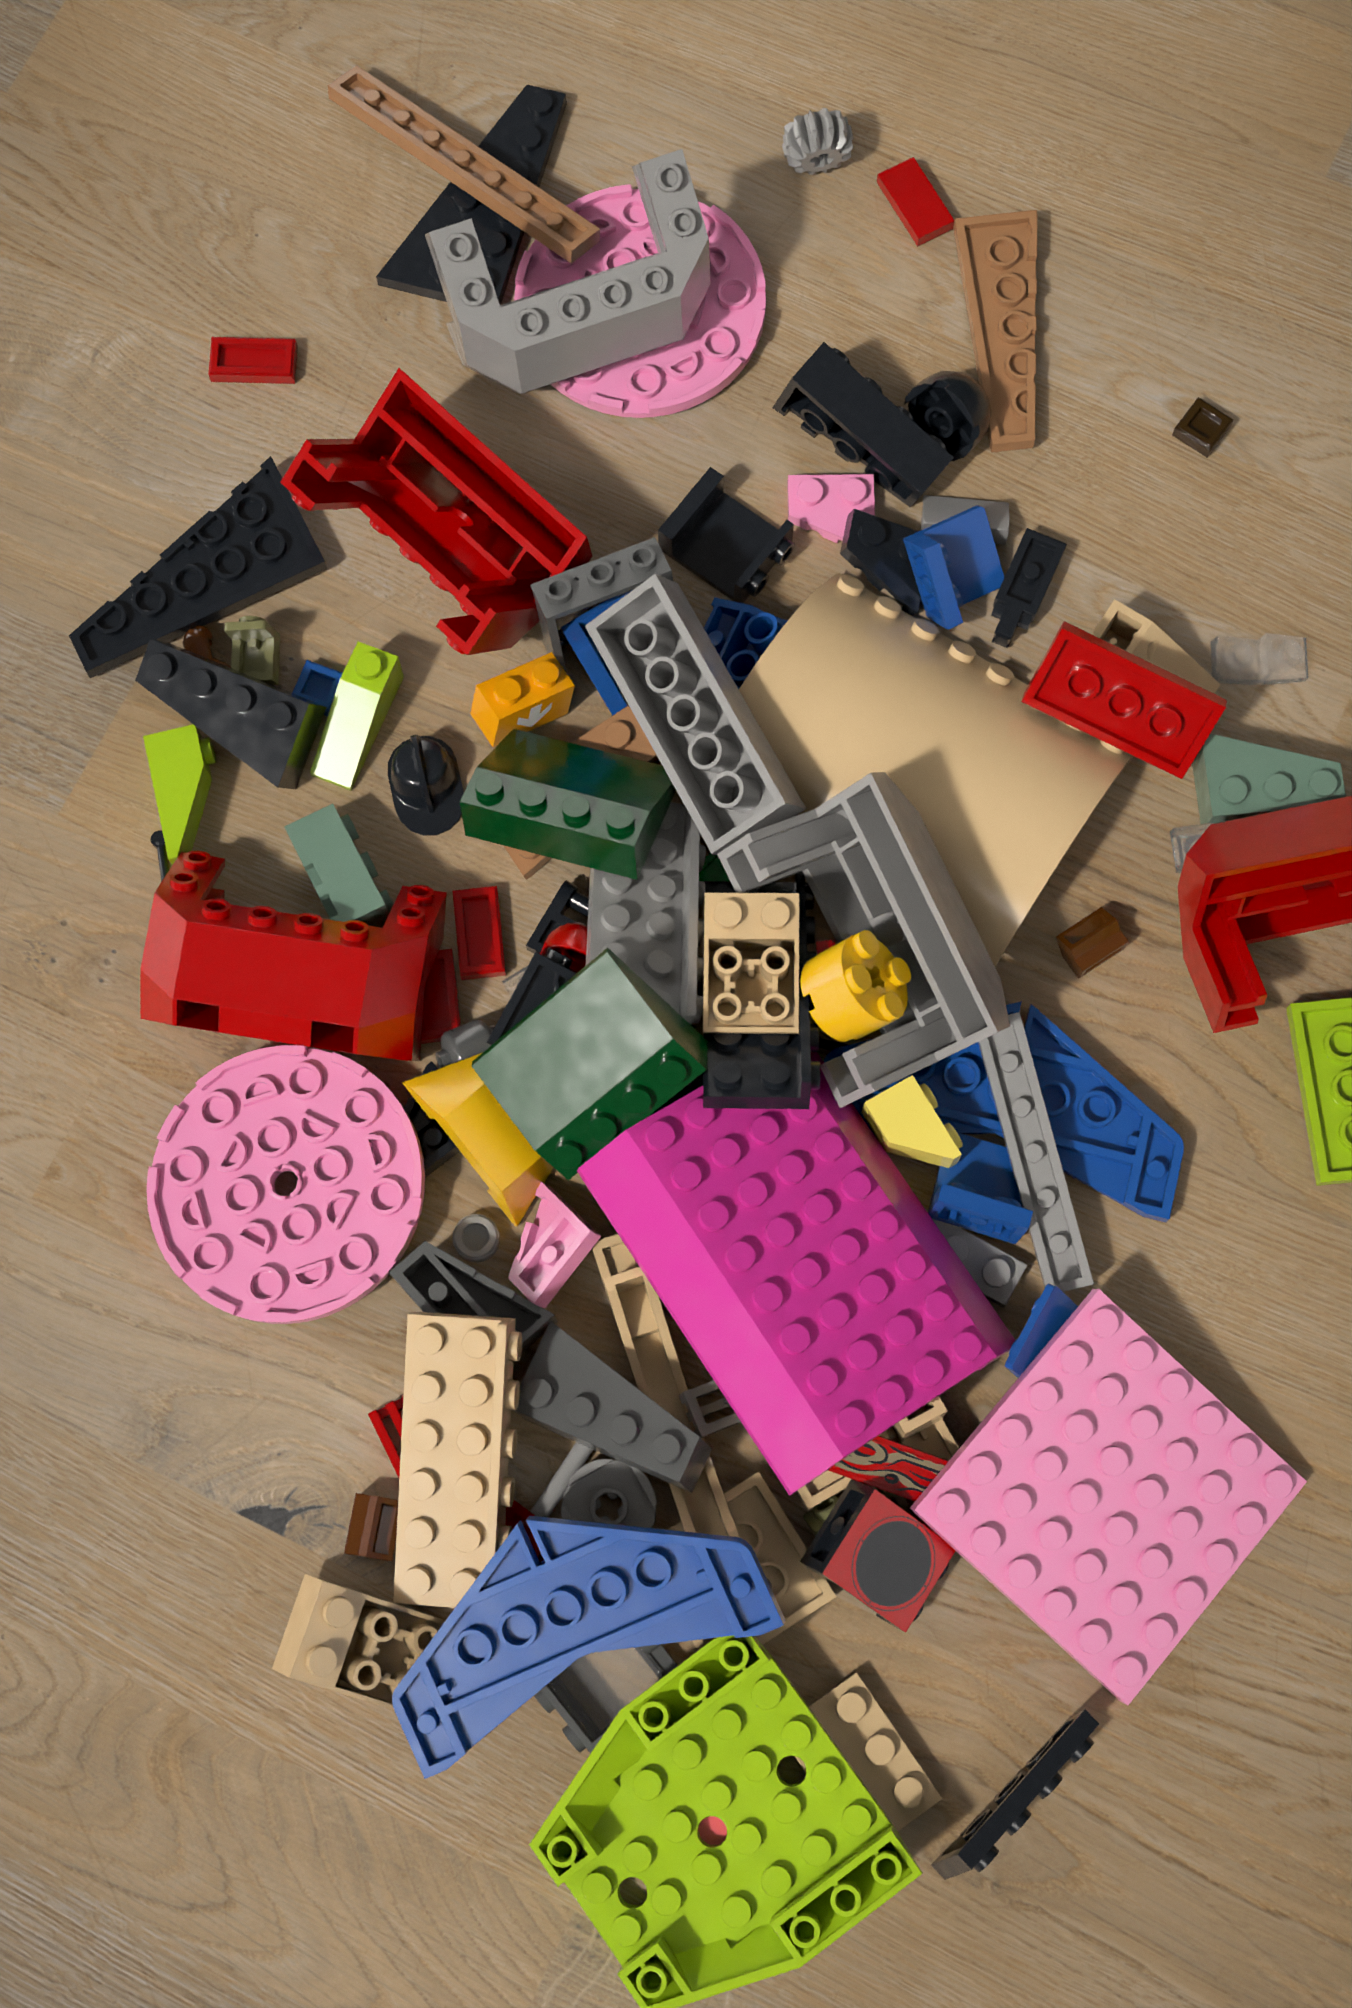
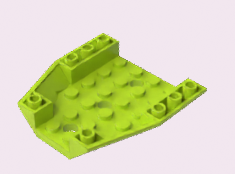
(795, 1856)

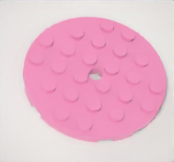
(718, 339)
(340, 1226)

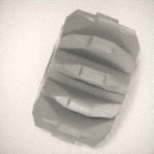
(817, 141)

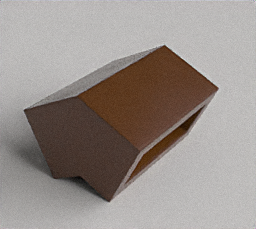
(1091, 942)
(372, 1527)

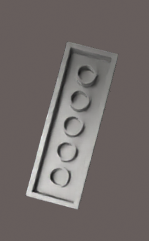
(693, 714)

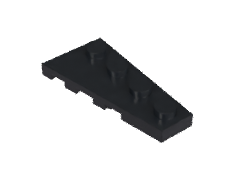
(1067, 1743)

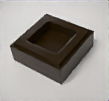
(1202, 427)

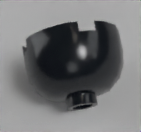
(952, 410)

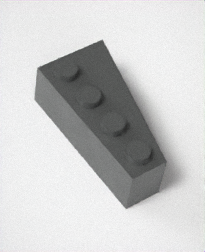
(597, 1407)

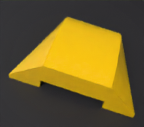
(482, 1134)

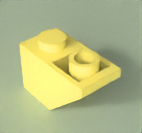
(910, 1127)

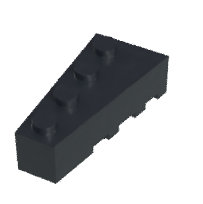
(863, 424)
(243, 714)

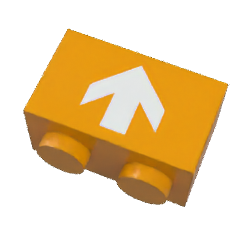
(522, 698)

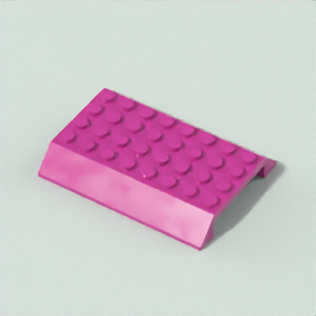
(796, 1270)

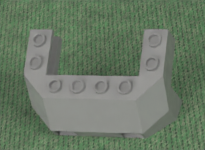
(589, 318)
(883, 874)

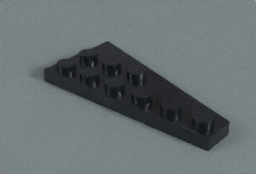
(521, 142)
(213, 569)

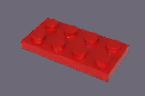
(1123, 700)

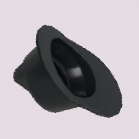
(425, 785)

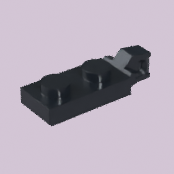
(1025, 584)

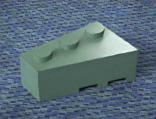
(1252, 779)
(337, 868)

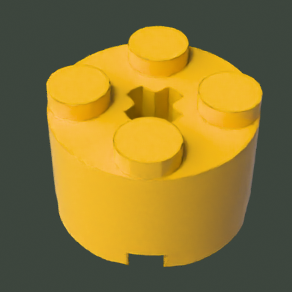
(856, 987)

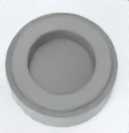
(476, 1238)

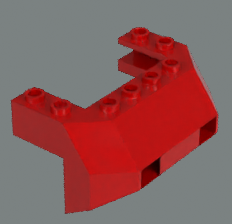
(447, 509)
(1258, 884)
(288, 972)

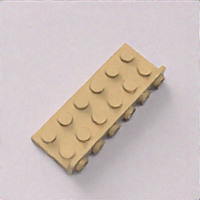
(454, 1453)

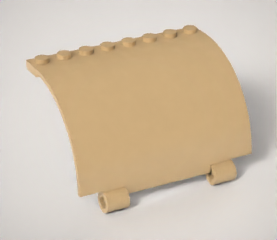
(997, 782)

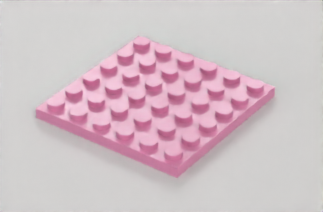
(1109, 1496)

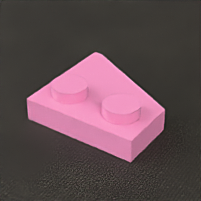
(826, 500)
(550, 1248)

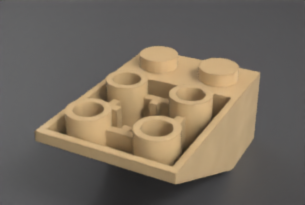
(1148, 641)
(751, 963)
(352, 1641)

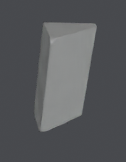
(940, 508)

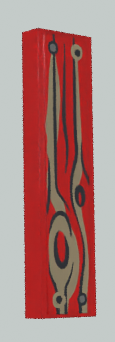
(891, 1467)

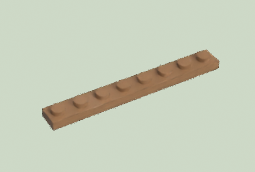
(464, 164)

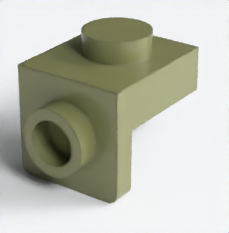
(255, 648)

